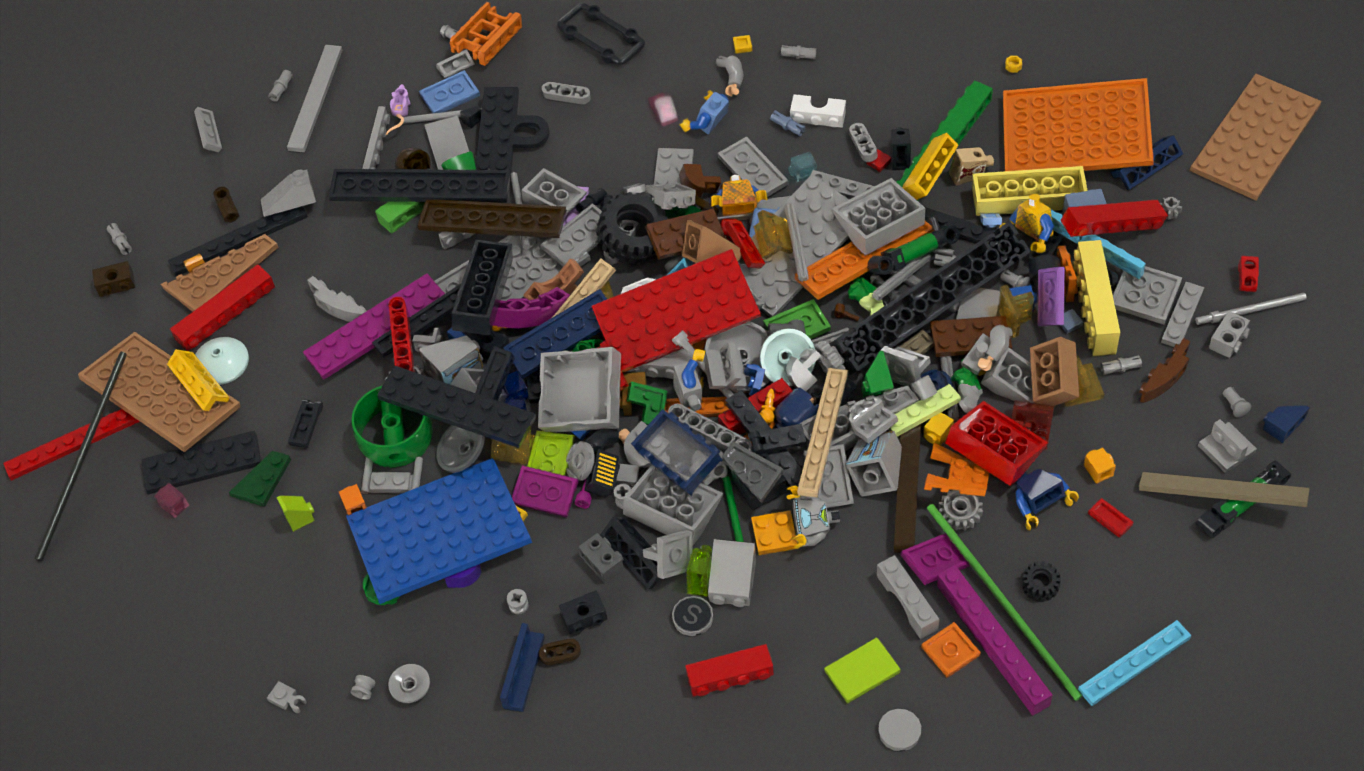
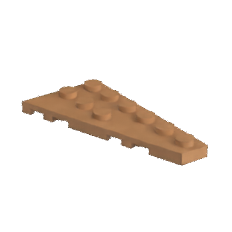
(217, 274)

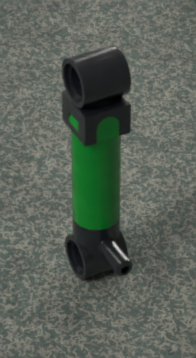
(898, 257)
(1226, 511)

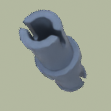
(787, 123)

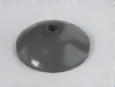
(458, 449)

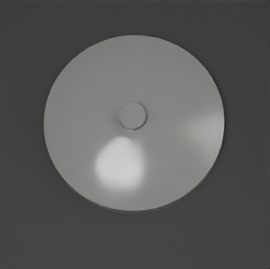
(749, 340)

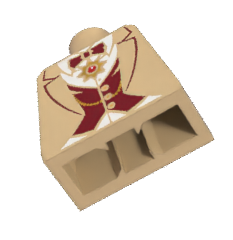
(968, 162)

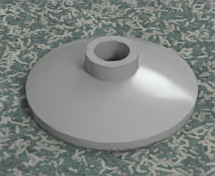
(405, 676)

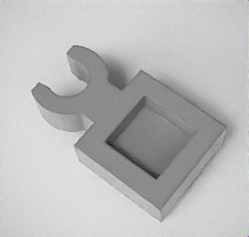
(285, 696)

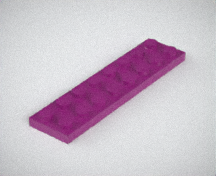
(357, 336)

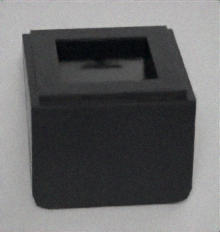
(471, 116)

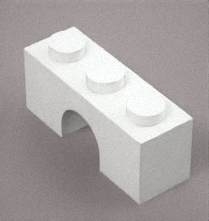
(829, 115)

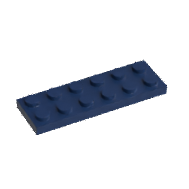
(556, 334)

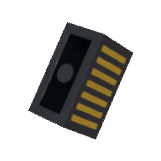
(603, 474)

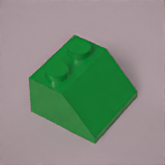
(877, 378)

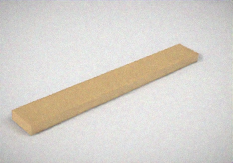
(822, 433)

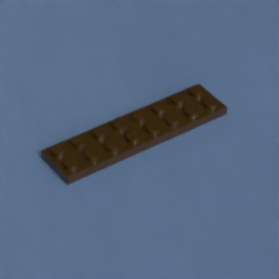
(492, 218)

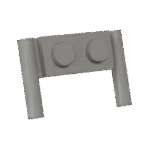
(390, 481)

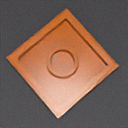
(950, 649)

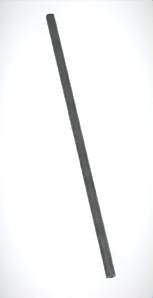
(80, 457)

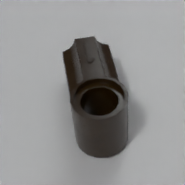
(225, 204)

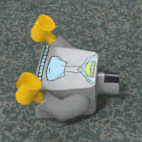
(810, 518)

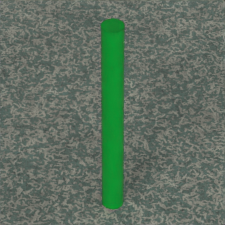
(732, 509)

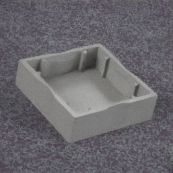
(579, 390)

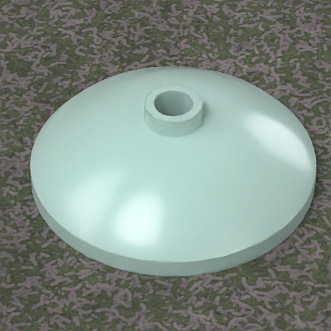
(781, 341)
(230, 361)

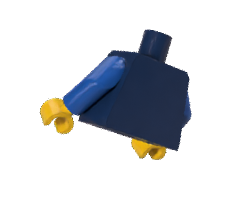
(1039, 491)

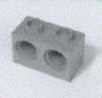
(1228, 339)

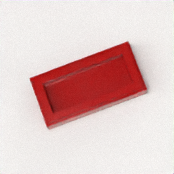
(1110, 518)

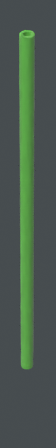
(1005, 603)

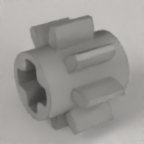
(1171, 207)

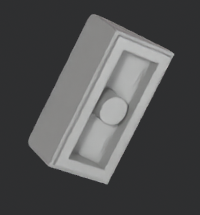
(455, 64)

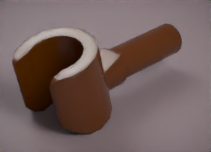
(840, 312)

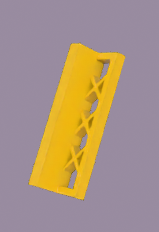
(196, 379)

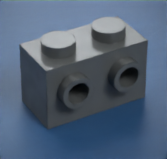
(601, 557)

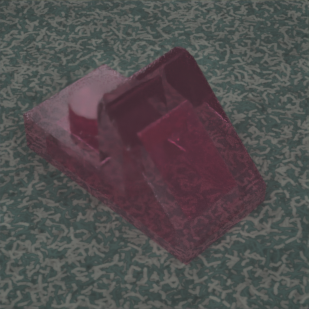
(663, 108)

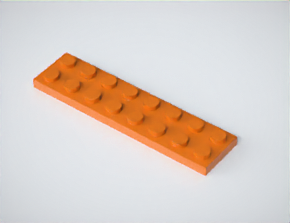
(847, 264)

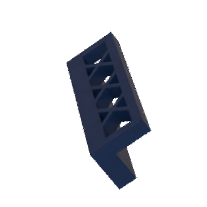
(1159, 146)
(521, 669)

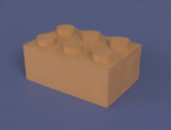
(1054, 372)

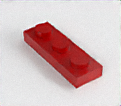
(742, 240)

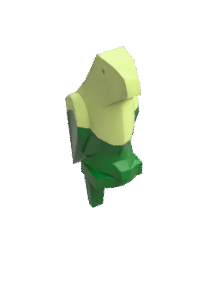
(862, 292)

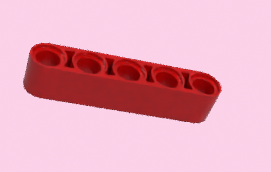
(399, 332)

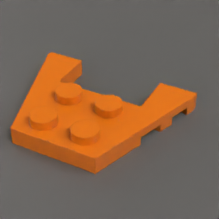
(962, 474)

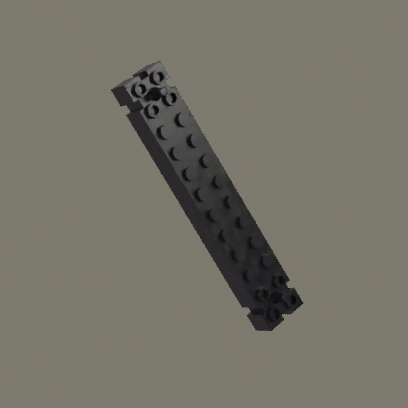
(930, 297)

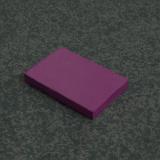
(544, 491)
(933, 558)

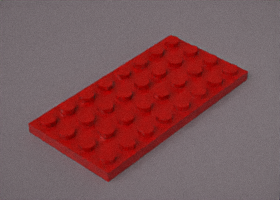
(695, 299)

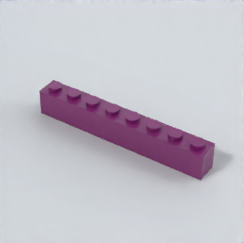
(994, 640)

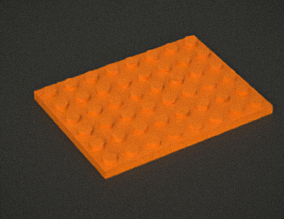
(1078, 126)

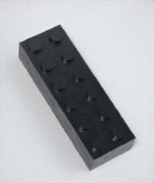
(482, 287)

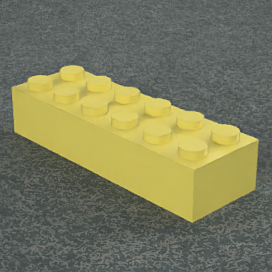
(1006, 190)
(1096, 298)

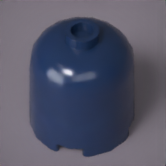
(794, 409)

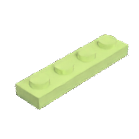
(925, 409)

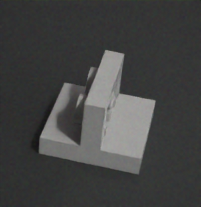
(905, 364)
(725, 368)
(1226, 446)
(671, 553)

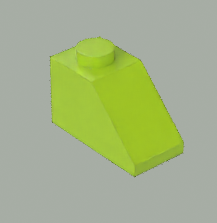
(296, 511)

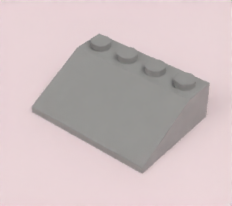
(879, 216)
(667, 507)

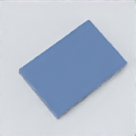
(449, 93)

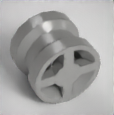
(517, 606)
(363, 687)

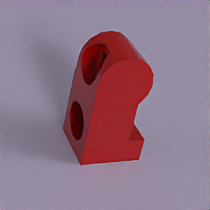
(1248, 273)

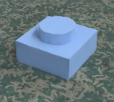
(991, 220)

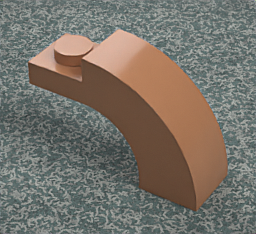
(564, 280)

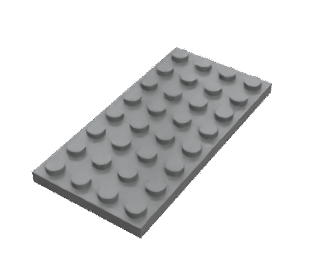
(819, 235)
(527, 267)

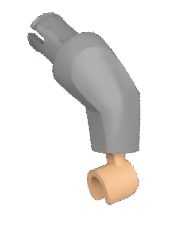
(735, 72)
(999, 344)

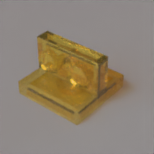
(772, 234)
(1015, 308)
(1088, 385)

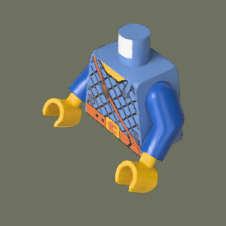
(710, 113)

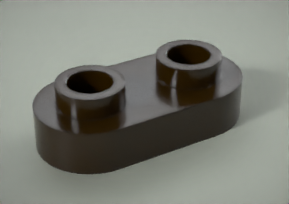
(559, 650)

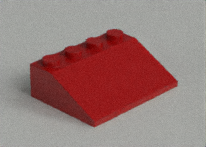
(995, 442)

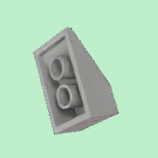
(551, 191)
(290, 193)
(1010, 377)

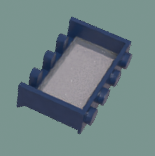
(677, 451)

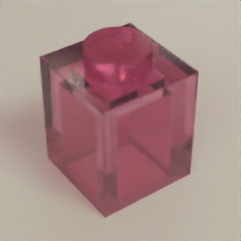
(171, 500)

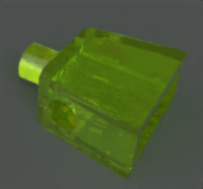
(699, 563)

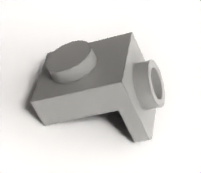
(421, 341)

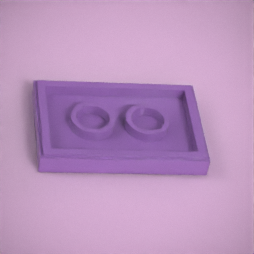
(1051, 296)

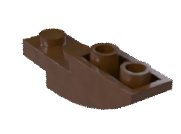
(1166, 374)

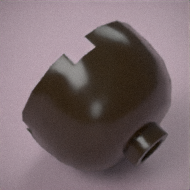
(413, 159)

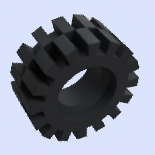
(1044, 571)

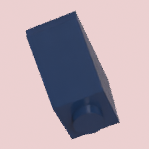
(1284, 421)

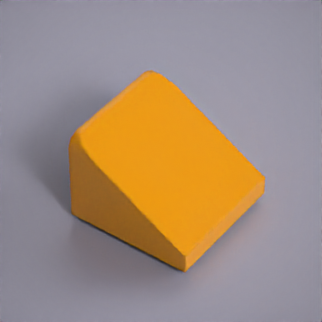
(193, 262)

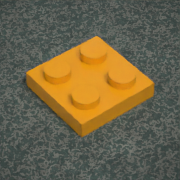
(774, 532)

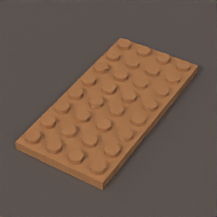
(1255, 136)
(154, 393)

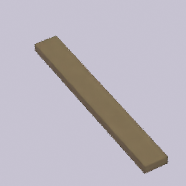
(1224, 489)

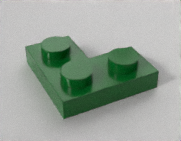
(650, 397)

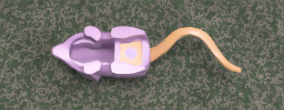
(399, 105)

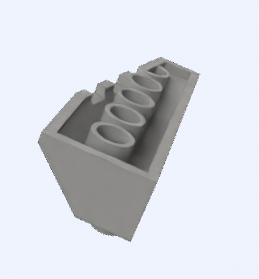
(893, 400)

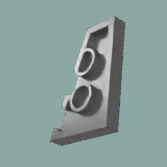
(752, 470)

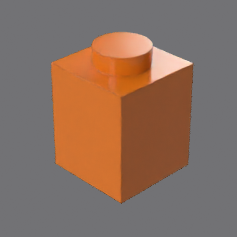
(352, 499)

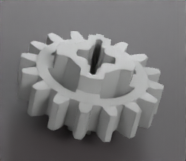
(829, 356)

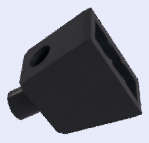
(900, 142)

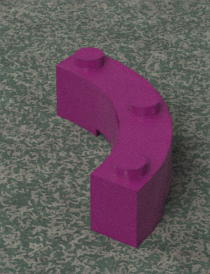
(530, 313)

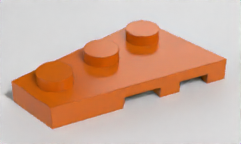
(1070, 278)

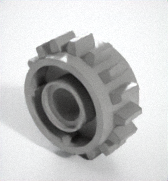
(960, 518)

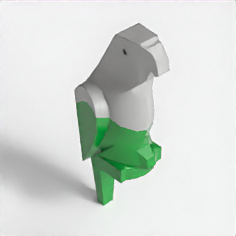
(968, 388)

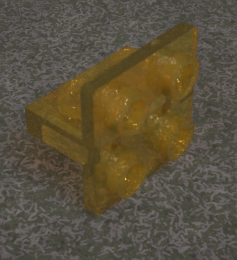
(508, 453)

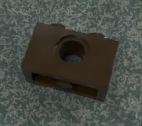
(113, 278)

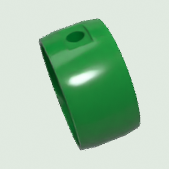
(396, 450)

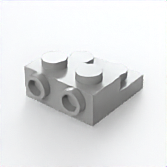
(671, 195)

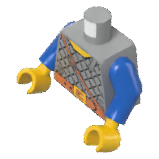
(687, 383)

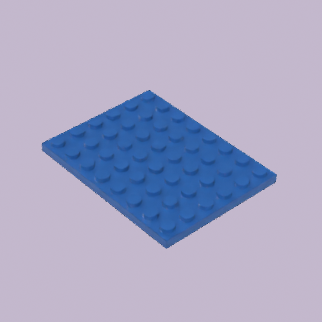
(437, 530)

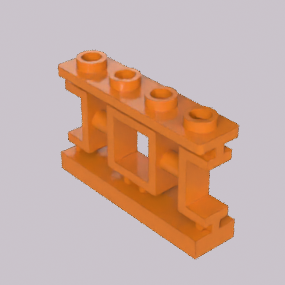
(494, 41)

